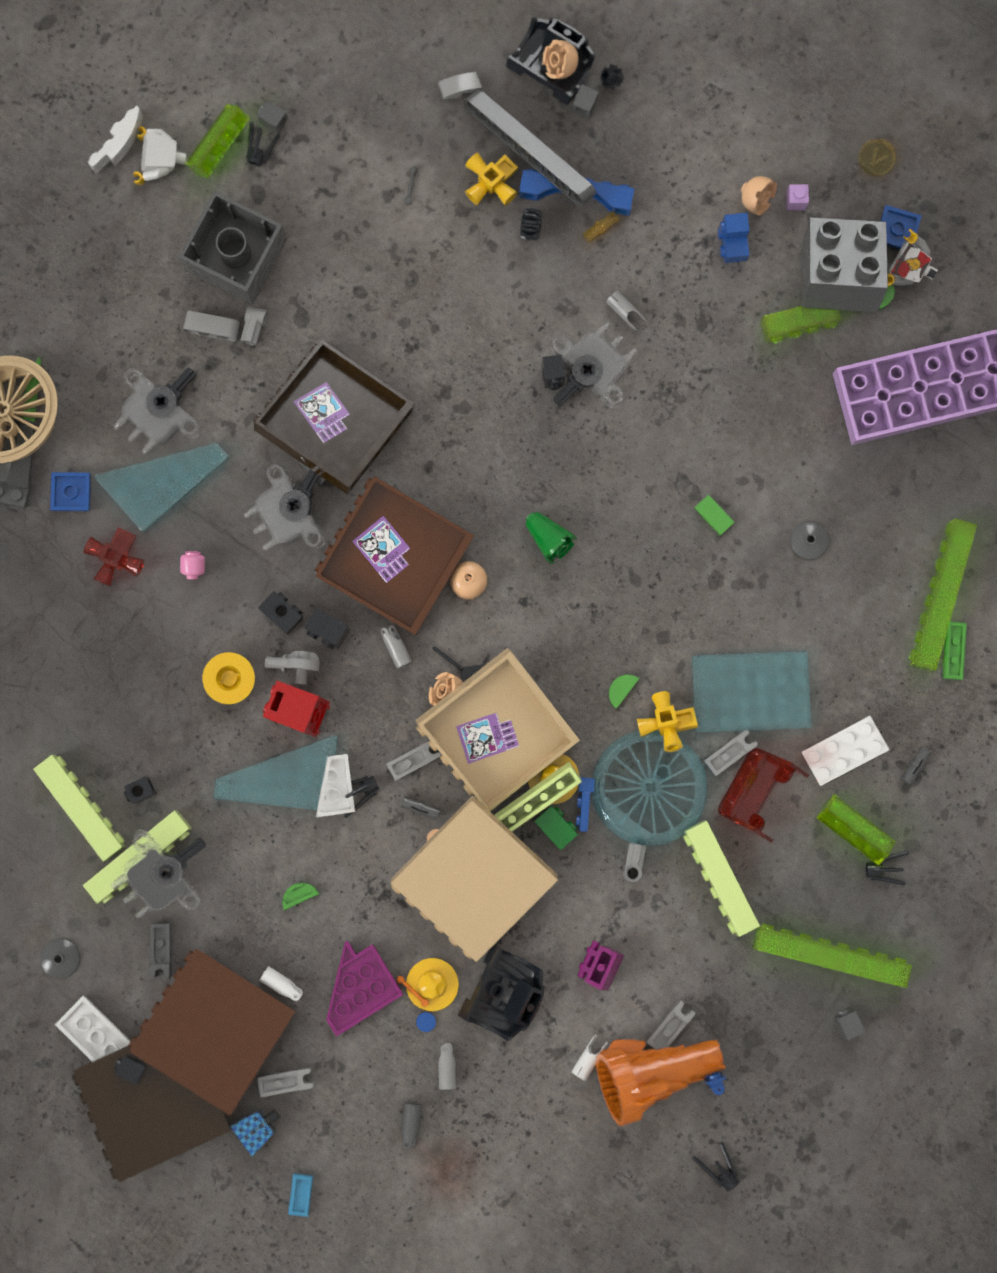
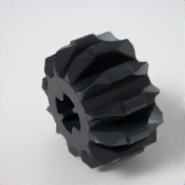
(531, 224)

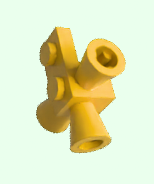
(491, 179)
(668, 721)

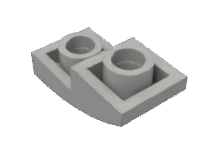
(457, 85)

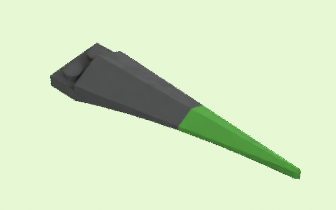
(16, 475)

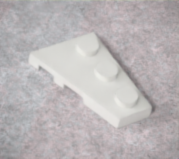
(335, 786)

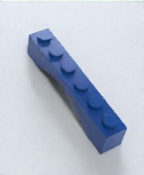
(613, 197)

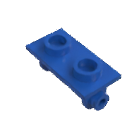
(715, 1082)

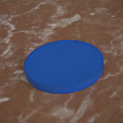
(425, 1022)

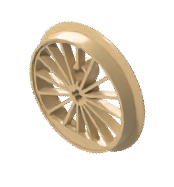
(11, 406)

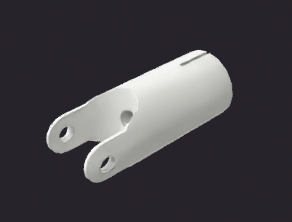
(280, 984)
(587, 1061)

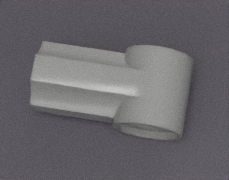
(254, 321)
(634, 860)

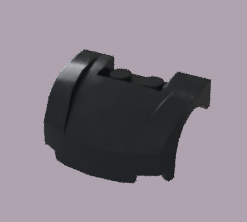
(529, 56)
(505, 994)

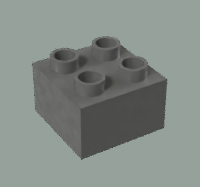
(233, 247)
(844, 264)

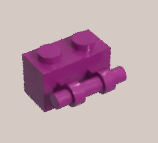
(603, 967)

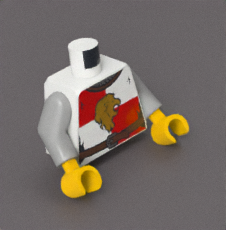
(911, 262)

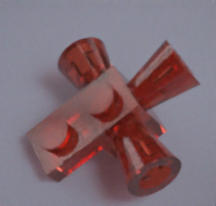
(114, 556)

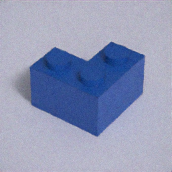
(734, 234)

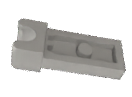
(729, 753)
(412, 761)
(670, 1027)
(284, 1082)

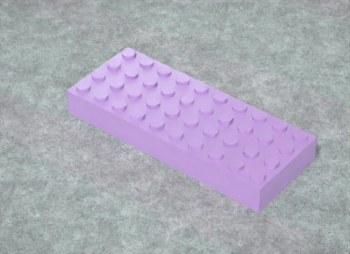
(919, 387)

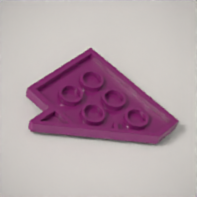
(360, 988)

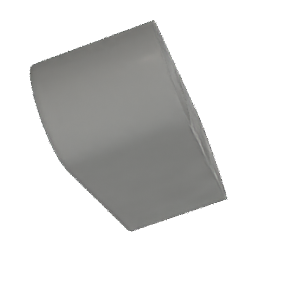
(211, 326)

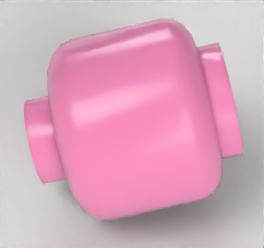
(192, 564)

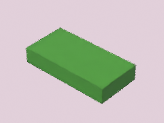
(714, 515)

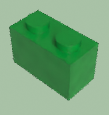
(556, 827)

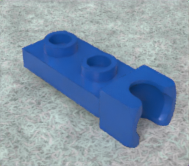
(585, 787)

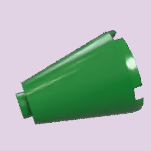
(549, 536)

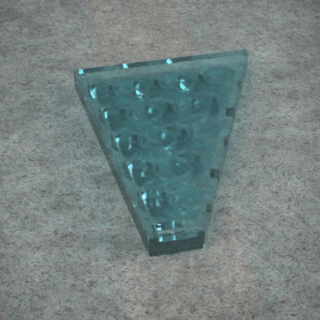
(156, 486)
(283, 780)

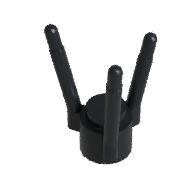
(255, 155)
(368, 786)
(874, 870)
(727, 1178)

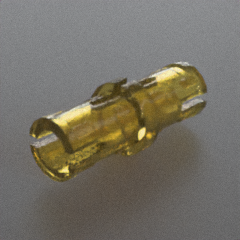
(600, 226)

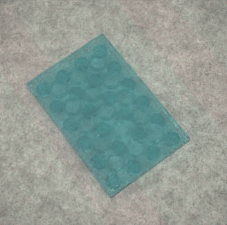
(751, 691)

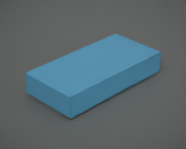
(300, 1195)

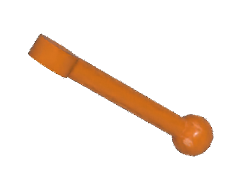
(424, 1002)

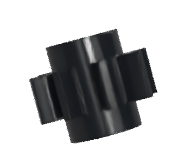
(612, 76)

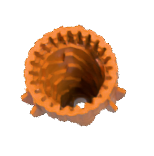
(639, 1078)

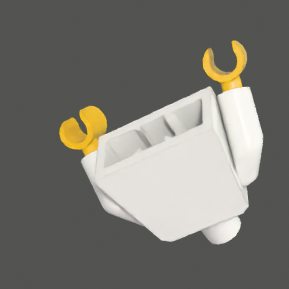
(158, 155)

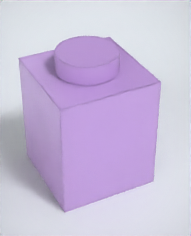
(797, 197)

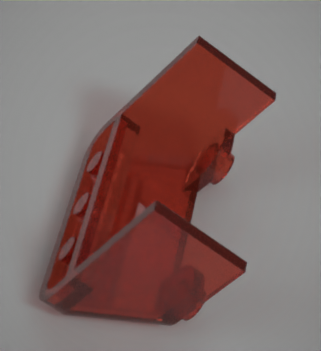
(752, 787)

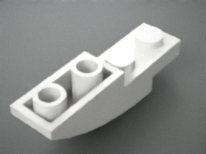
(123, 135)

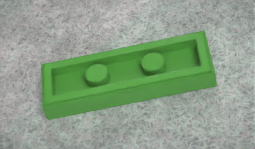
(954, 651)

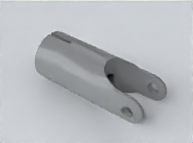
(623, 307)
(396, 647)
(447, 1068)

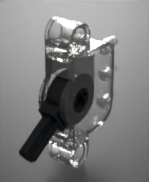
(278, 510)

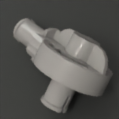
(297, 660)

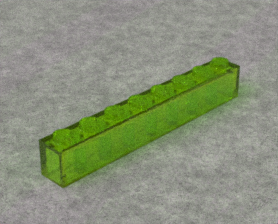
(943, 595)
(831, 956)

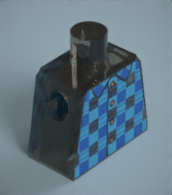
(255, 1129)

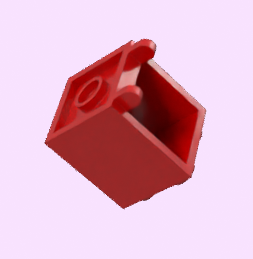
(296, 708)

